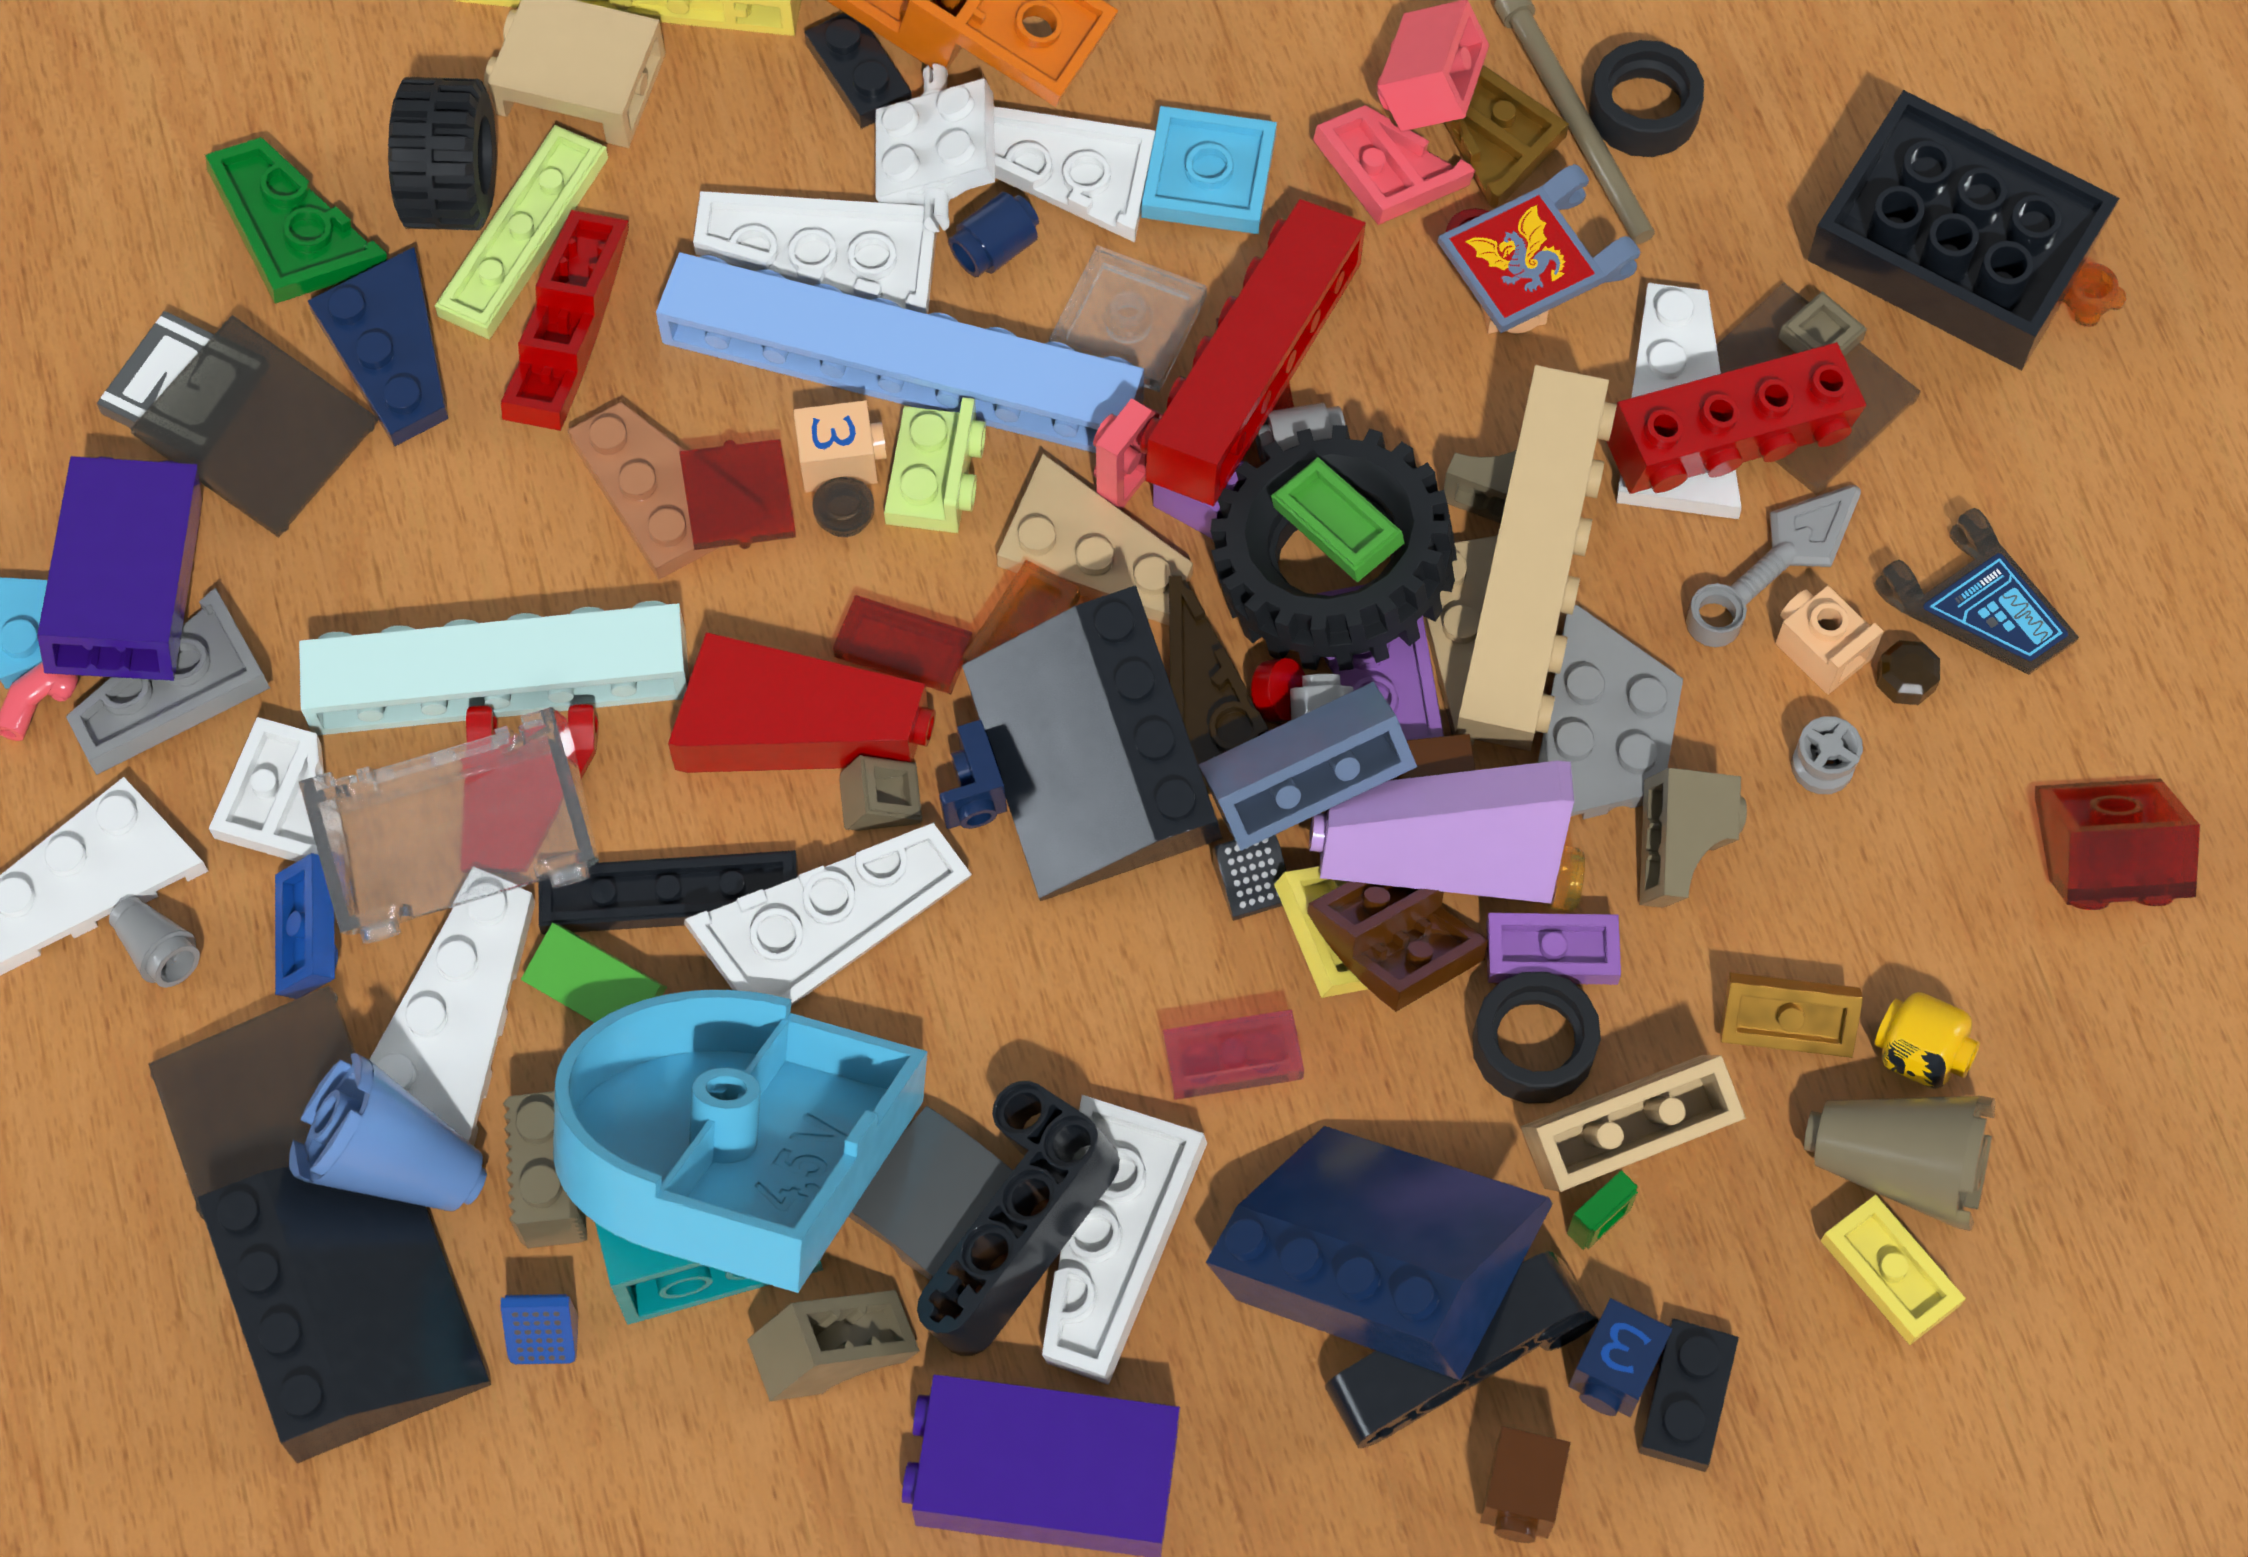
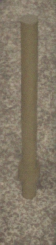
(1519, 16)

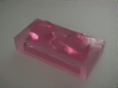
(1233, 1054)

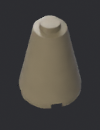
(1909, 1150)

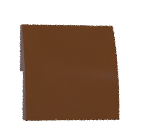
(1396, 939)

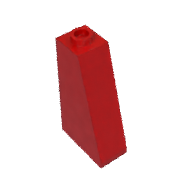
(792, 712)

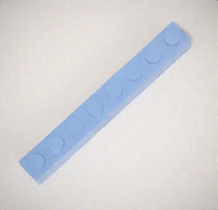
(892, 351)

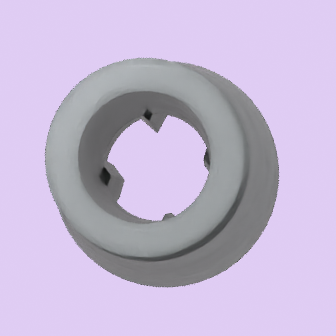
(154, 942)

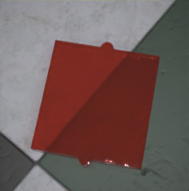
(737, 494)

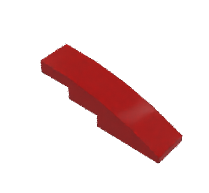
(565, 320)

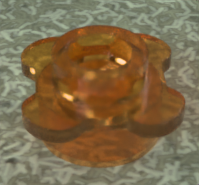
(2103, 285)

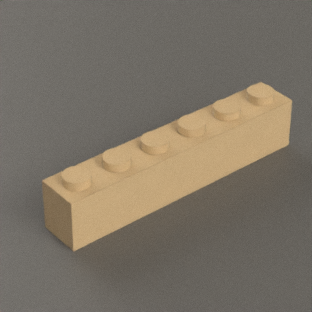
(1533, 559)

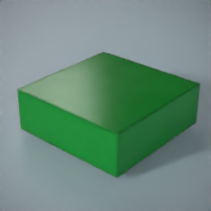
(1602, 1211)

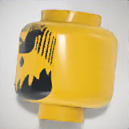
(1926, 1040)

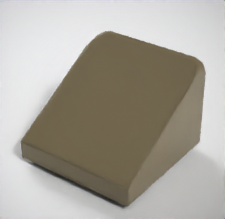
(879, 794)

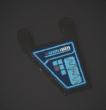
(1984, 603)

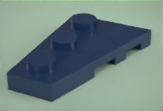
(387, 344)

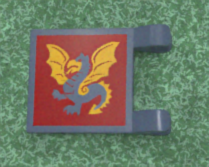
(1529, 257)

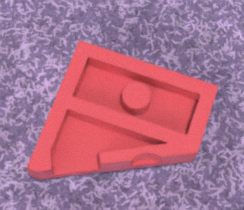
(1386, 166)
(1119, 460)

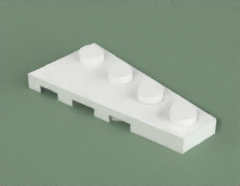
(847, 244)
(1676, 349)
(828, 917)
(456, 1009)

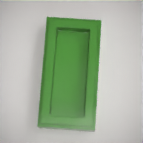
(1337, 519)
(586, 975)

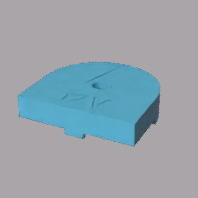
(728, 1128)

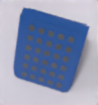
(540, 1328)

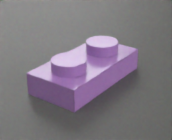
(1567, 945)

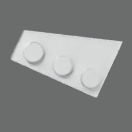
(1076, 165)

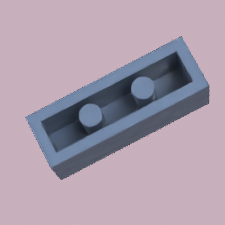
(1308, 765)

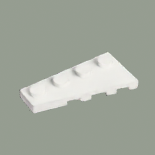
(85, 869)
(1121, 1240)

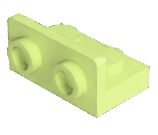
(932, 468)

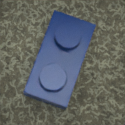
(303, 929)

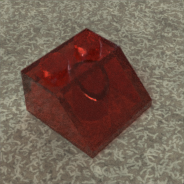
(2118, 842)

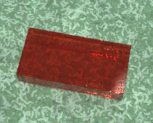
(902, 644)

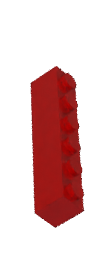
(1253, 352)

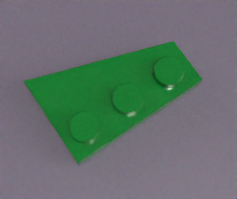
(285, 225)

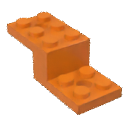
(994, 33)

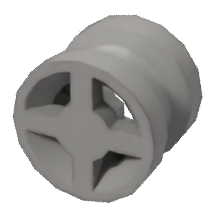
(1830, 740)

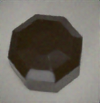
(1908, 672)

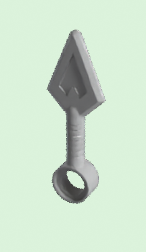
(1800, 536)

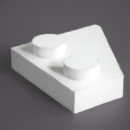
(264, 799)

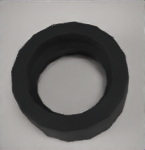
(1647, 61)
(1551, 992)

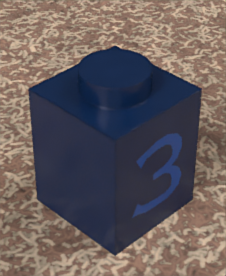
(1619, 1359)

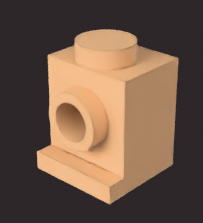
(1829, 653)

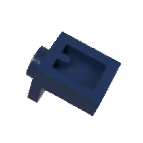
(980, 782)

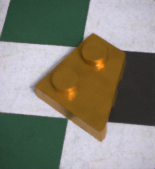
(1505, 136)

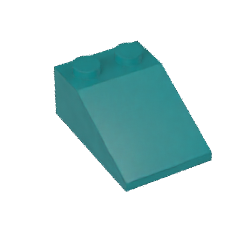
(659, 1283)

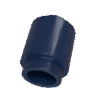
(994, 234)

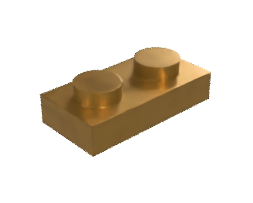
(1791, 1015)

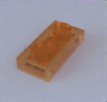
(1027, 602)

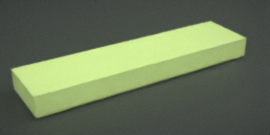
(521, 232)

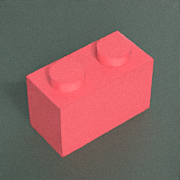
(1433, 65)

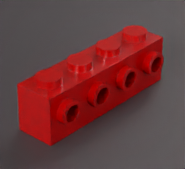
(1735, 419)

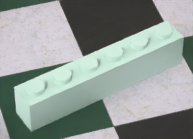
(509, 664)

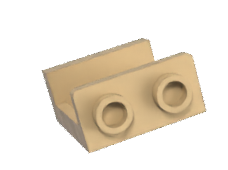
(578, 63)

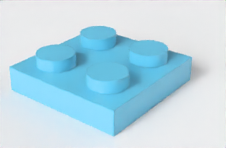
(1209, 170)

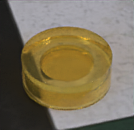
(1569, 880)

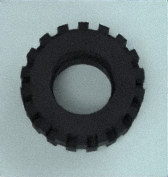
(442, 153)

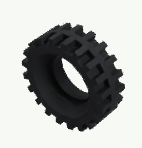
(1352, 622)

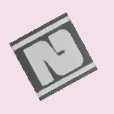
(152, 368)

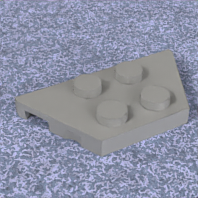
(1609, 716)

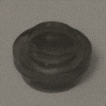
(843, 506)

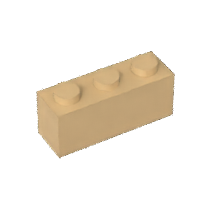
(1633, 1122)

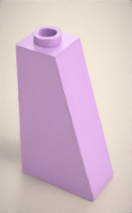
(1454, 832)

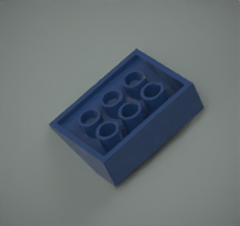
(1380, 1248)

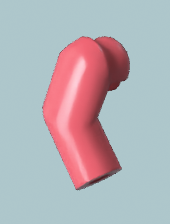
(26, 694)

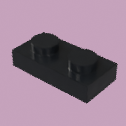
(856, 67)
(1689, 1395)

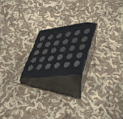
(1249, 876)

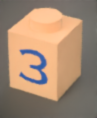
(838, 443)

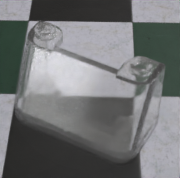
(452, 826)

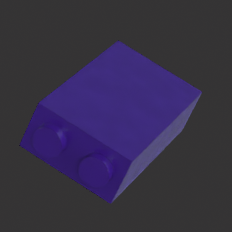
(120, 569)
(1043, 1466)

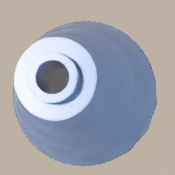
(383, 1142)

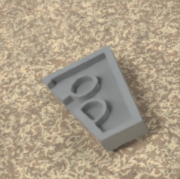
(137, 714)

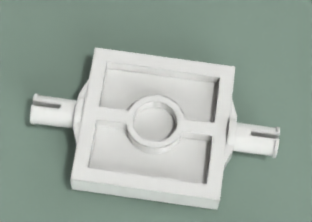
(935, 146)

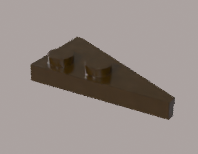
(1206, 682)

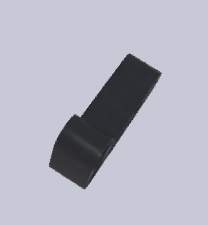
(1008, 1222)
(1537, 1311)

